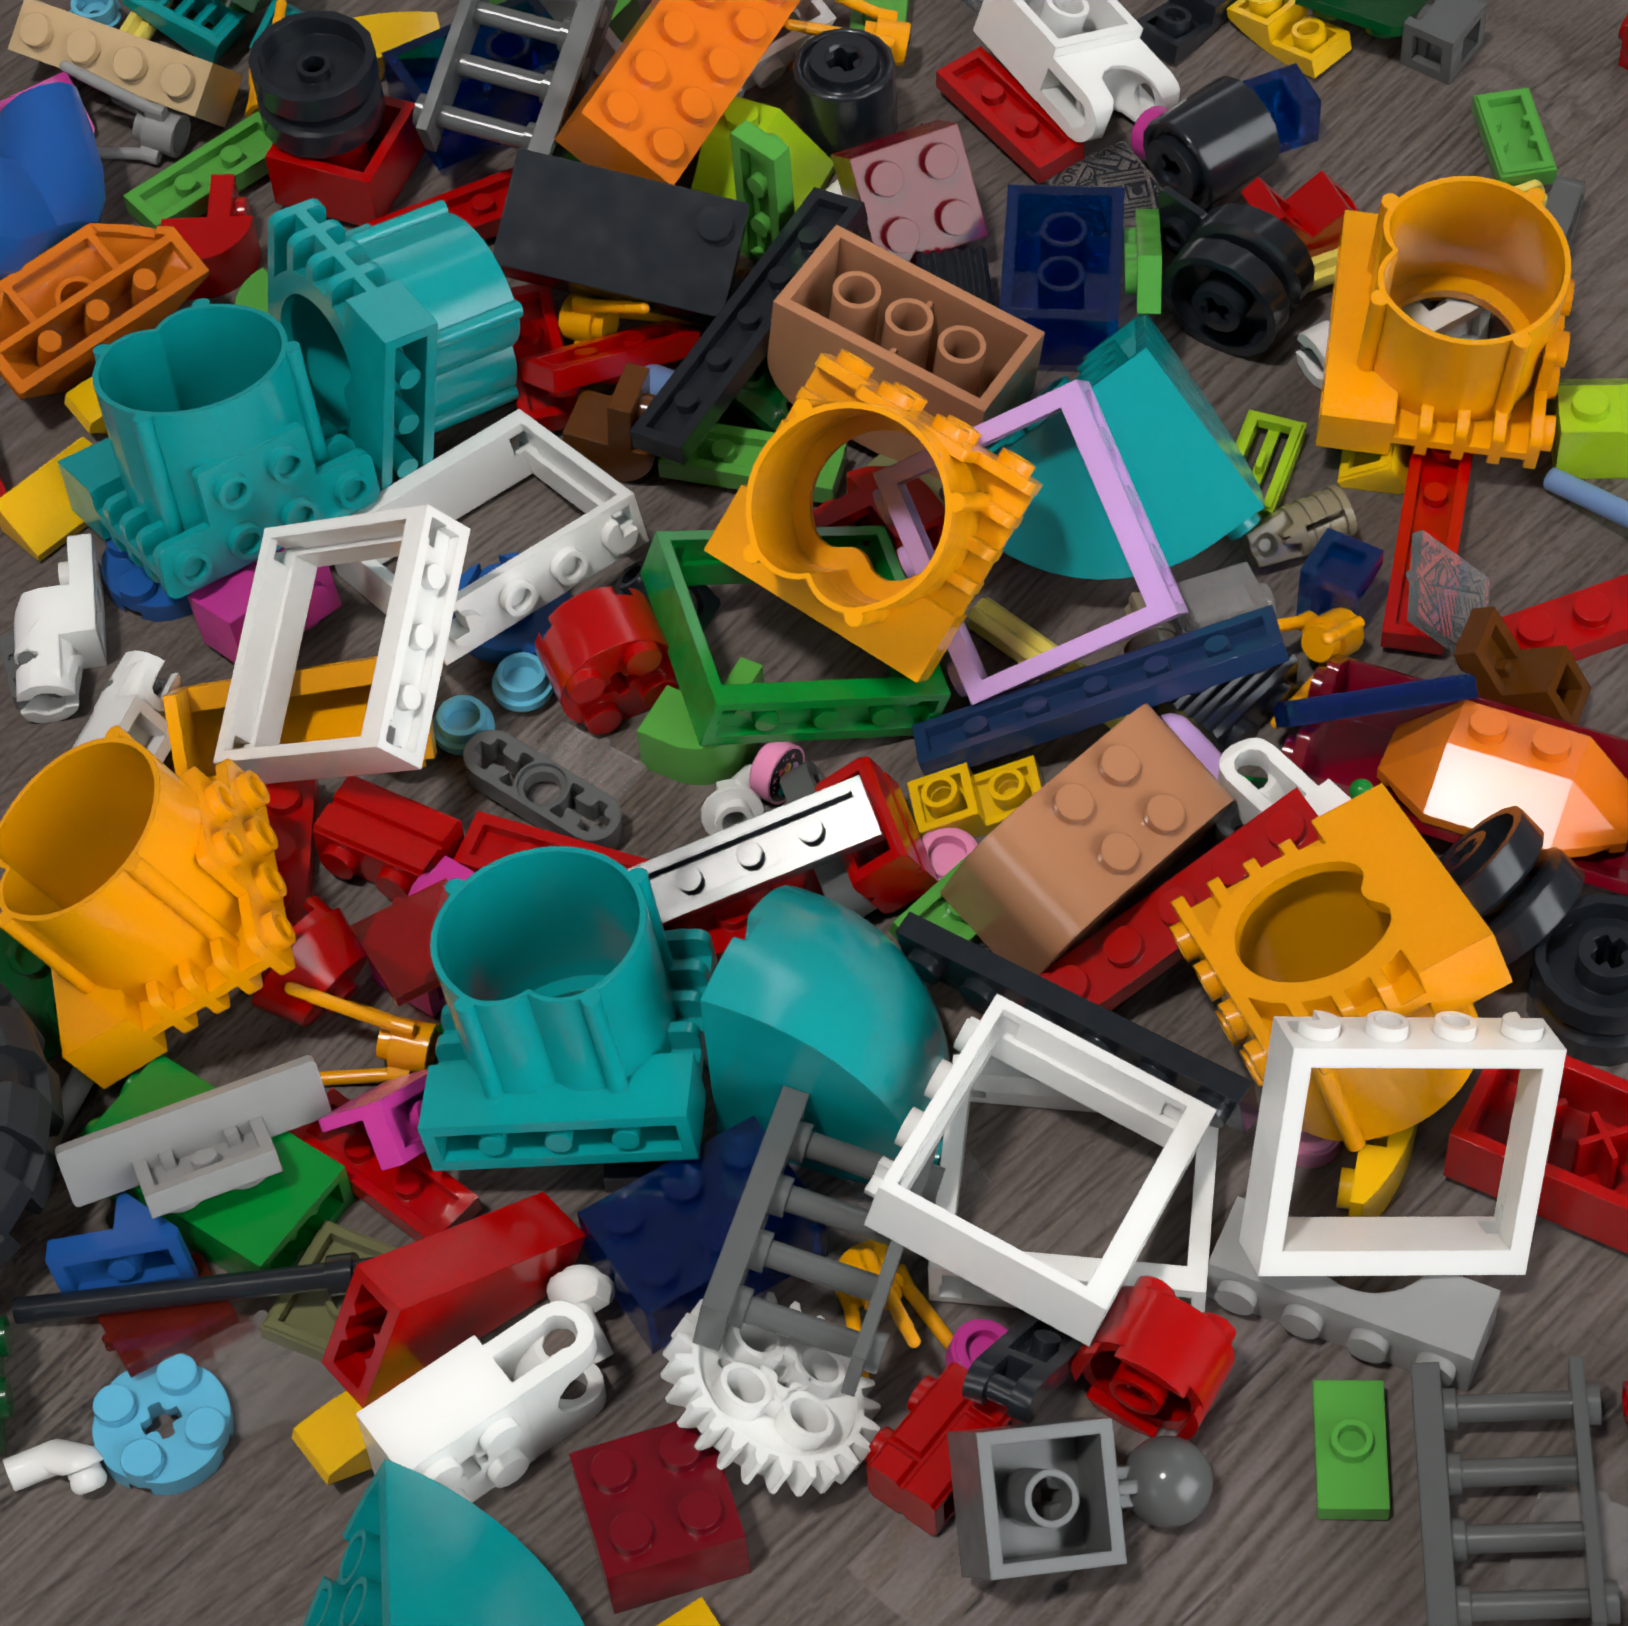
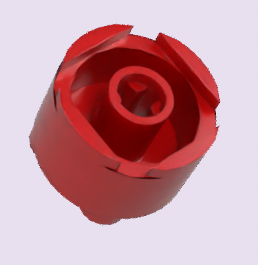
(605, 657)
(1156, 1360)

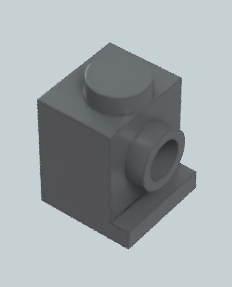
(1443, 37)

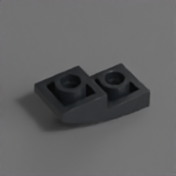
(1182, 26)

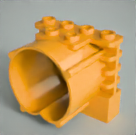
(1431, 390)
(774, 537)
(141, 896)
(1348, 932)

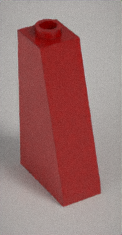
(445, 1289)

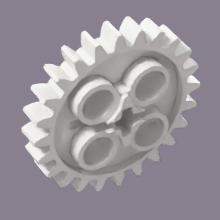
(771, 1405)

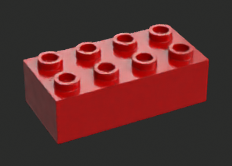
(1586, 1154)

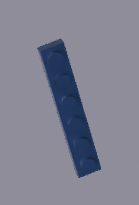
(1101, 692)

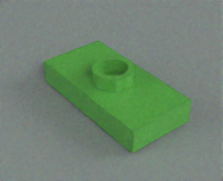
(1513, 137)
(1350, 1450)

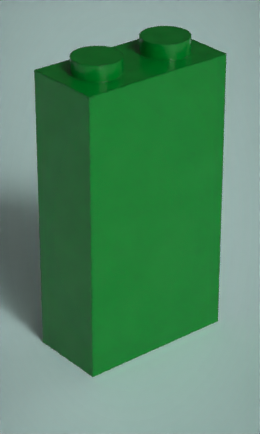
(249, 1226)

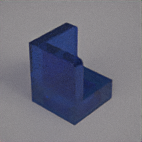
(1291, 105)
(1337, 573)

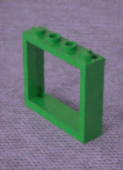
(776, 709)

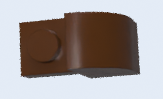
(603, 422)
(1530, 678)

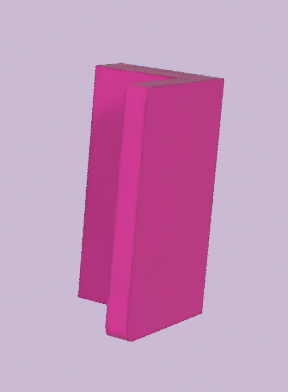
(389, 1116)

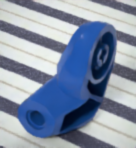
(47, 173)

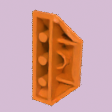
(88, 295)
(1479, 759)

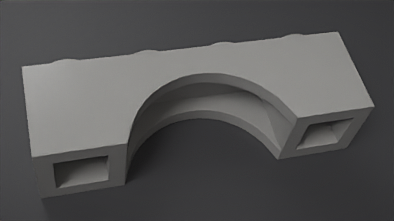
(1428, 1321)

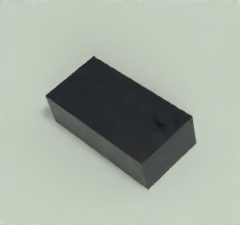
(619, 237)

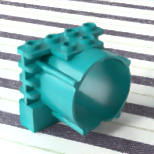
(394, 325)
(209, 446)
(564, 1018)

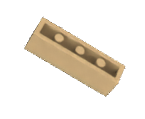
(127, 61)

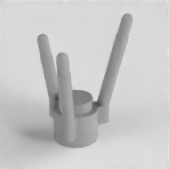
(155, 126)

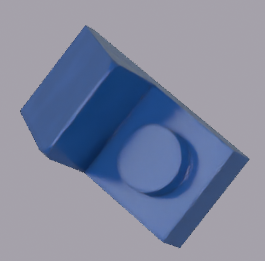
(130, 1253)

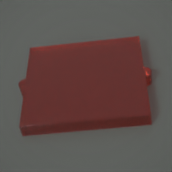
(399, 942)
(157, 1334)

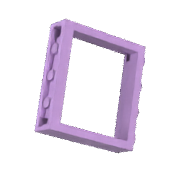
(1122, 508)

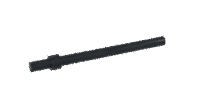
(330, 1275)

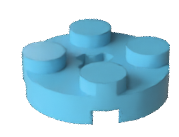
(148, 1460)

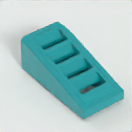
(191, 34)

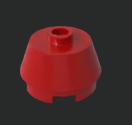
(324, 959)

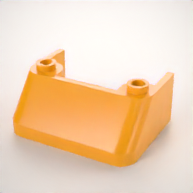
(322, 705)

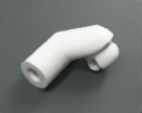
(55, 1458)

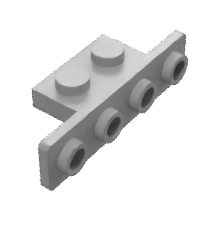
(198, 1143)

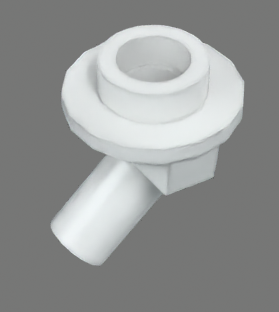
(731, 803)
(589, 1291)

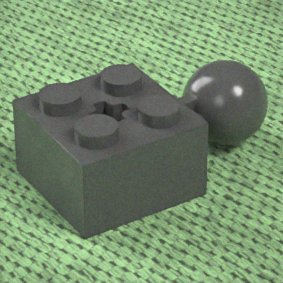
(1081, 1494)

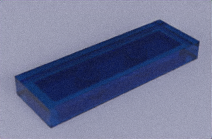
(1375, 700)

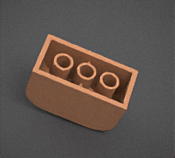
(909, 328)
(1087, 842)

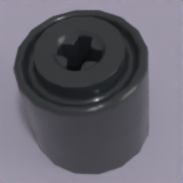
(845, 89)
(1212, 142)

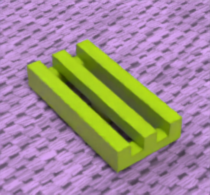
(1276, 426)

